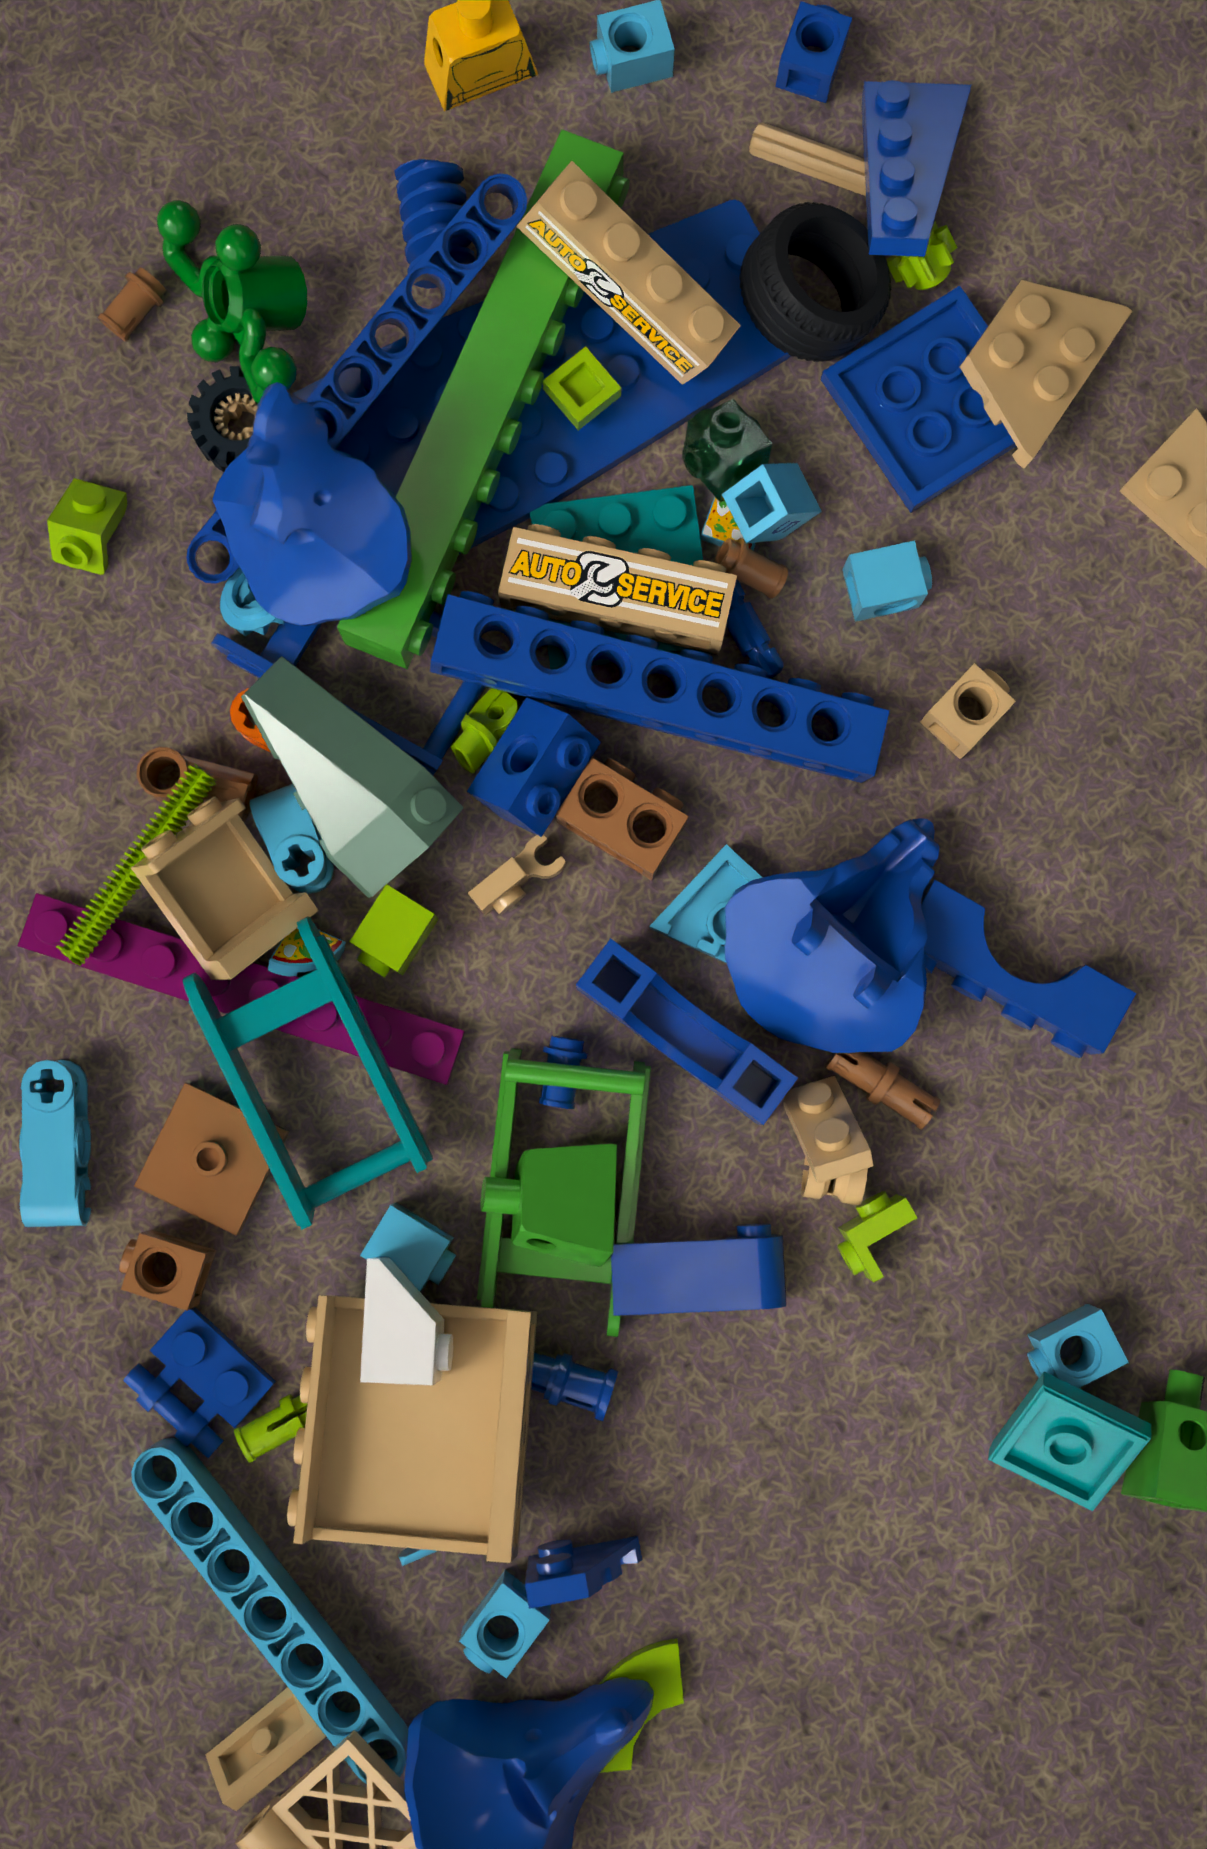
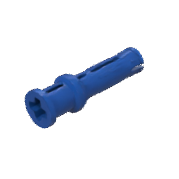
(573, 1383)

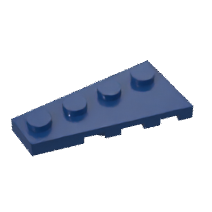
(907, 159)

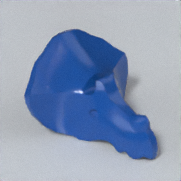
(310, 520)
(839, 948)
(514, 1768)

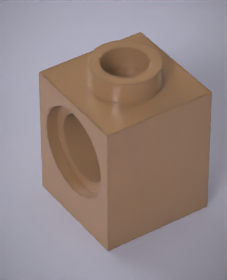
(192, 1265)

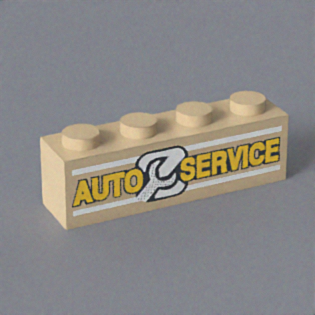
(628, 274)
(618, 588)

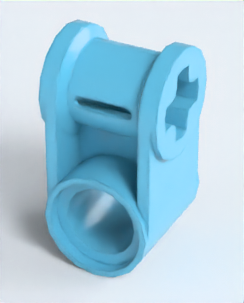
(288, 834)

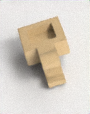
(503, 886)

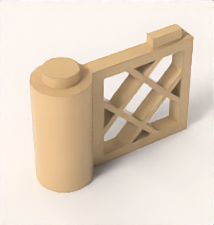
(288, 1826)

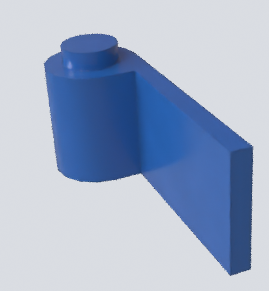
(700, 1274)

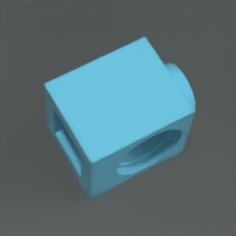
(635, 26)
(886, 580)
(412, 1245)
(1100, 1347)
(504, 1599)

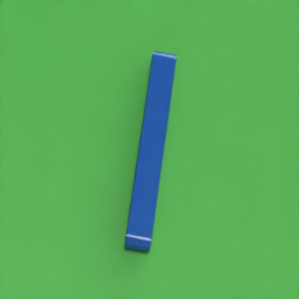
(399, 310)

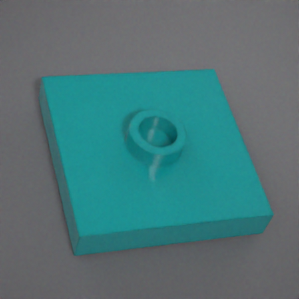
(1069, 1441)

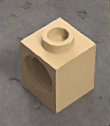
(956, 730)

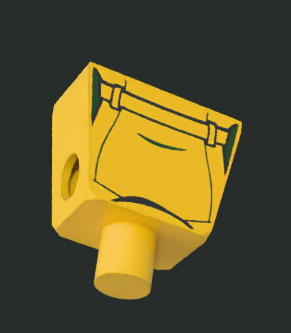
(475, 51)

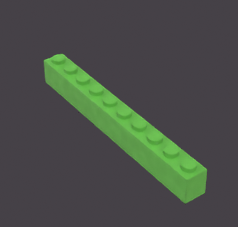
(480, 416)

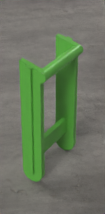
(498, 1251)

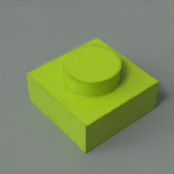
(582, 388)

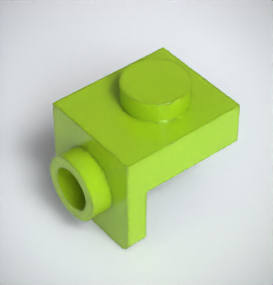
(85, 524)
(876, 1219)

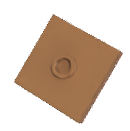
(207, 1160)

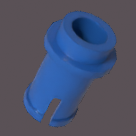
(562, 1051)

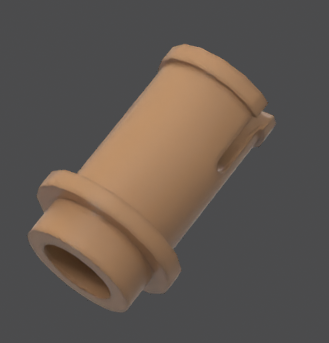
(132, 303)
(752, 567)

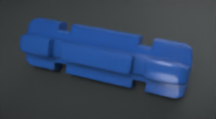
(751, 635)

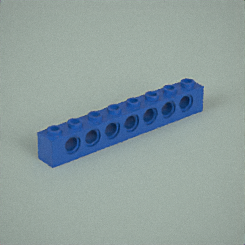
(855, 719)

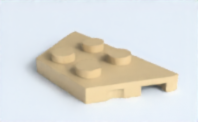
(1039, 359)

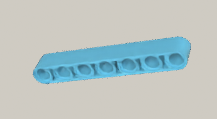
(267, 1577)

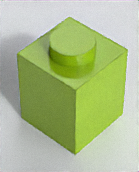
(392, 932)

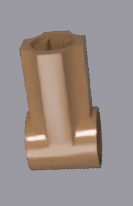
(230, 782)

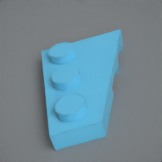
(699, 910)

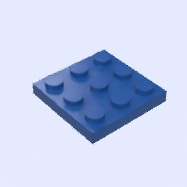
(915, 402)

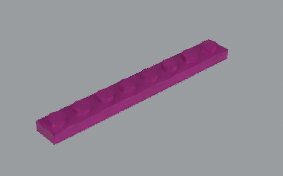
(163, 961)

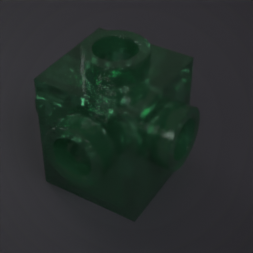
(724, 447)

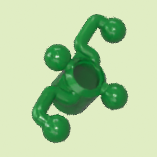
(240, 294)

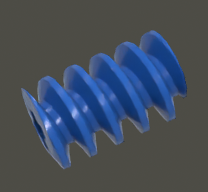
(429, 201)

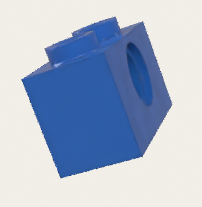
(534, 766)

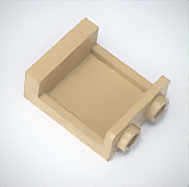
(220, 889)

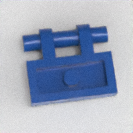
(211, 1368)

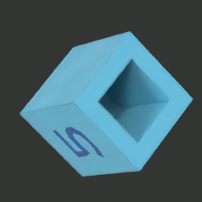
(771, 502)

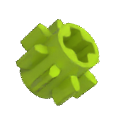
(927, 270)

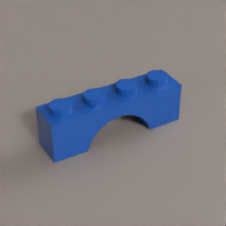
(1077, 1008)
(685, 1033)

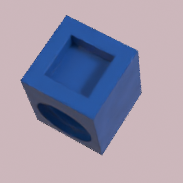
(807, 71)

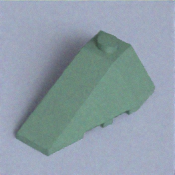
(357, 785)

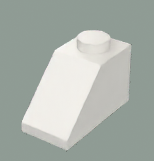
(401, 1330)

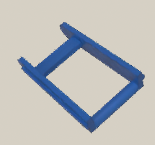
(292, 641)

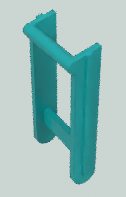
(275, 1010)

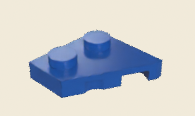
(576, 1573)

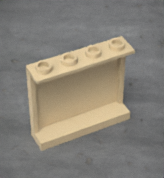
(416, 1460)

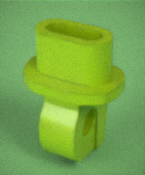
(483, 729)

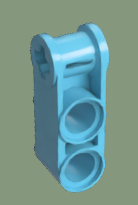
(54, 1146)

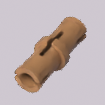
(885, 1086)

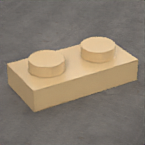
(827, 1130)
(262, 1749)

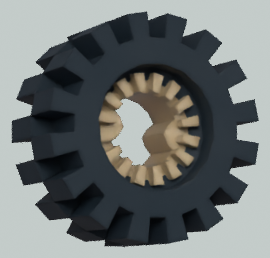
(212, 413)

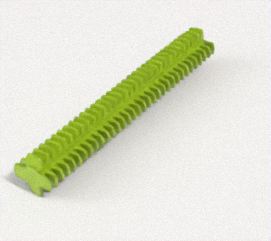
(125, 882)

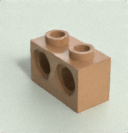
(614, 829)

